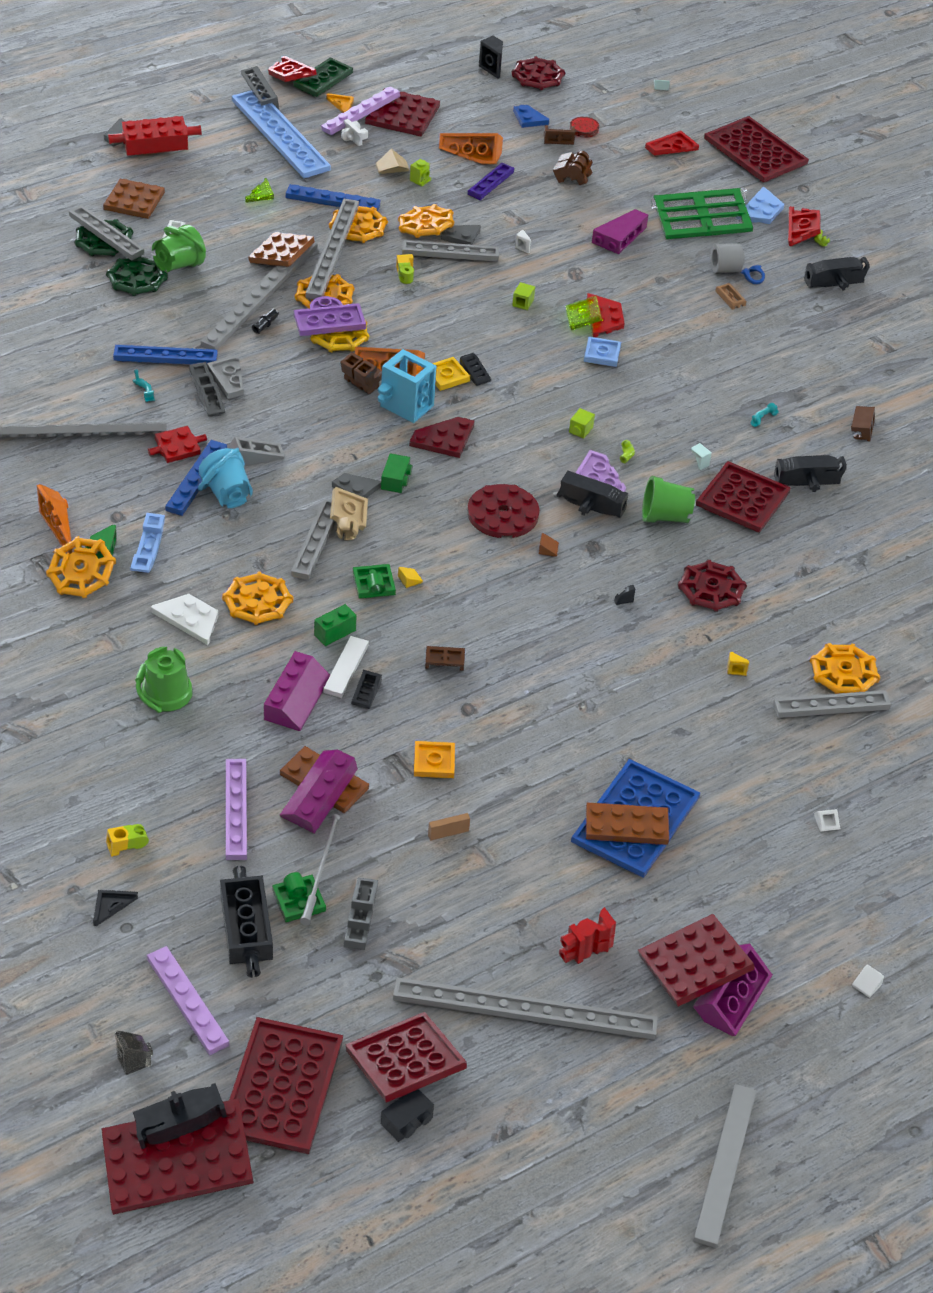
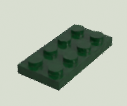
(328, 74)

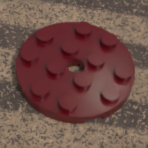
(486, 516)

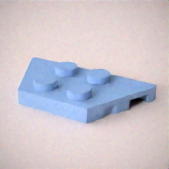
(764, 207)

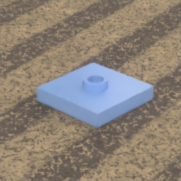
(602, 351)

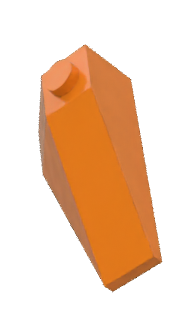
(478, 147)
(380, 356)
(54, 511)

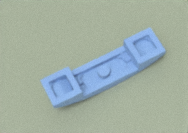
(149, 543)

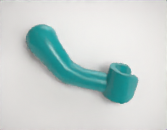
(149, 394)
(771, 408)

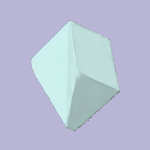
(702, 455)

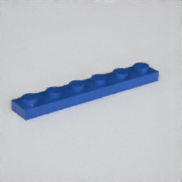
(327, 197)
(163, 354)
(189, 486)

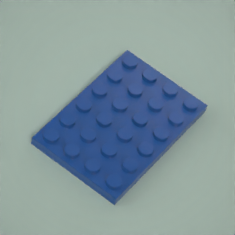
(640, 787)

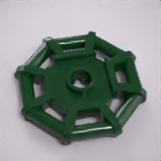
(99, 246)
(144, 275)

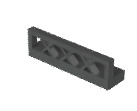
(262, 84)

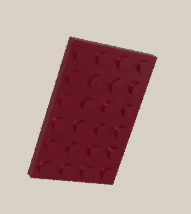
(756, 149)
(285, 1083)
(178, 1169)

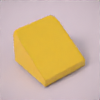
(409, 576)
(737, 665)

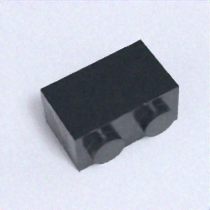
(407, 1114)

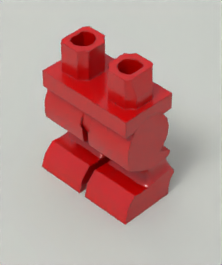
(588, 938)

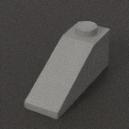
(257, 451)

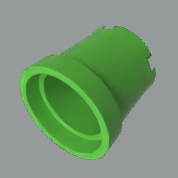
(667, 501)

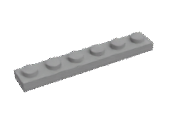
(106, 232)
(451, 250)
(314, 542)
(831, 704)

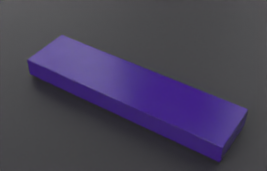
(490, 181)

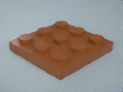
(134, 198)
(281, 249)

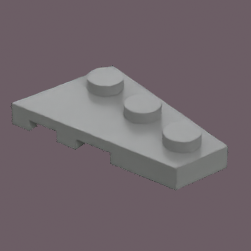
(228, 375)

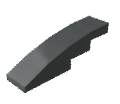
(207, 389)
(361, 913)

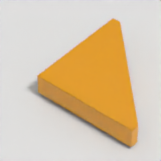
(341, 102)

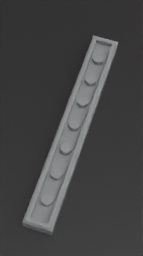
(725, 1166)

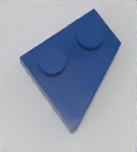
(529, 117)

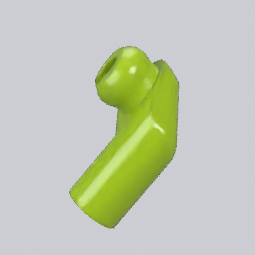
(822, 241)
(628, 451)

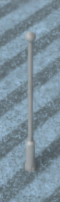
(306, 918)

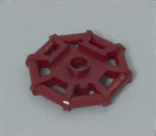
(538, 74)
(716, 574)

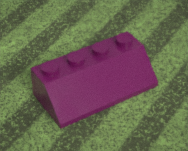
(296, 692)
(320, 789)
(732, 1002)

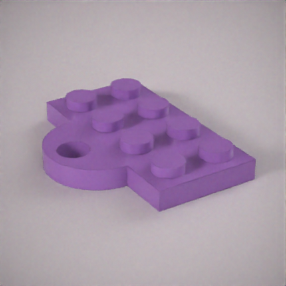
(329, 317)

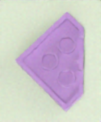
(597, 467)

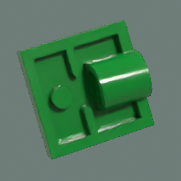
(374, 581)
(293, 896)

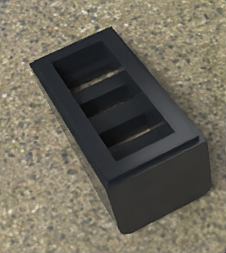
(472, 364)
(369, 677)

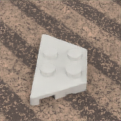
(189, 616)

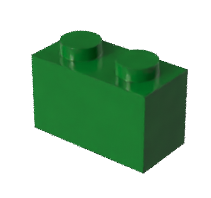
(396, 473)
(335, 625)

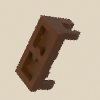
(559, 136)
(863, 422)
(445, 656)

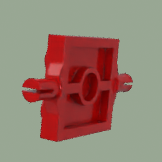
(177, 444)

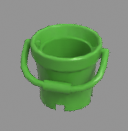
(179, 249)
(165, 681)

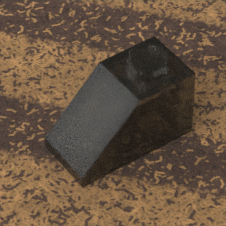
(132, 1051)

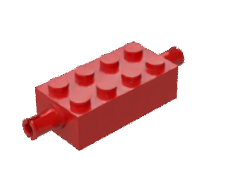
(155, 135)

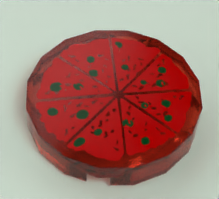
(585, 126)

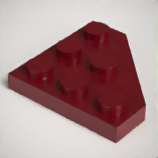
(444, 437)

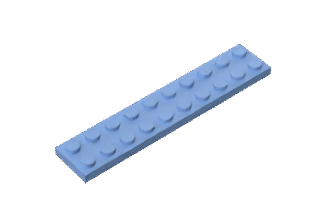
(282, 135)

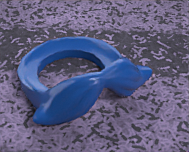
(746, 272)

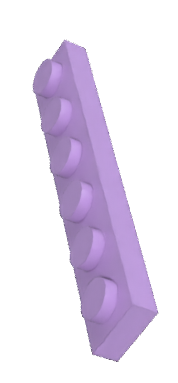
(361, 110)
(236, 810)
(188, 1000)

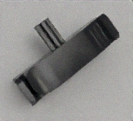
(836, 272)
(810, 471)
(592, 495)
(178, 1115)

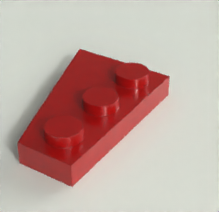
(672, 143)

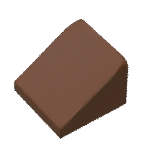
(548, 546)

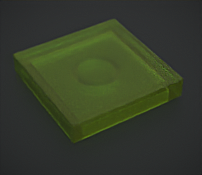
(583, 313)

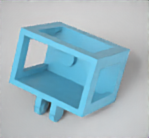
(404, 393)

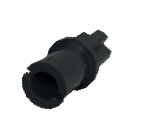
(265, 321)

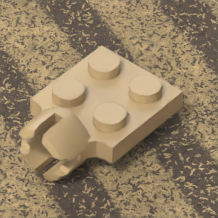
(348, 512)

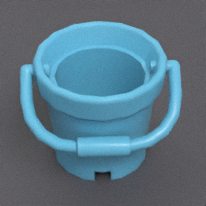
(226, 477)

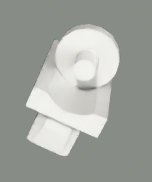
(353, 132)

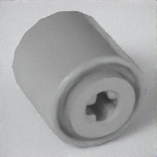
(727, 258)

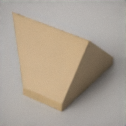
(392, 163)

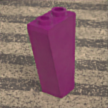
(620, 231)

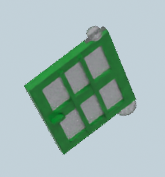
(703, 213)

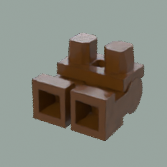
(574, 166)
(361, 373)

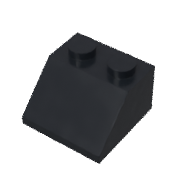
(491, 55)

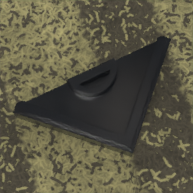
(111, 902)

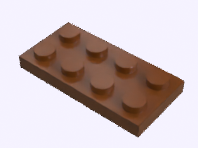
(301, 764)
(627, 823)

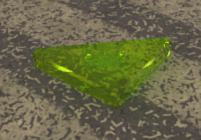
(260, 192)

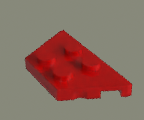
(290, 70)
(803, 225)
(611, 315)

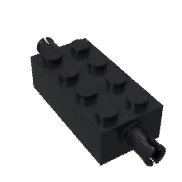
(246, 920)

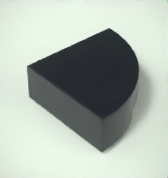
(626, 596)

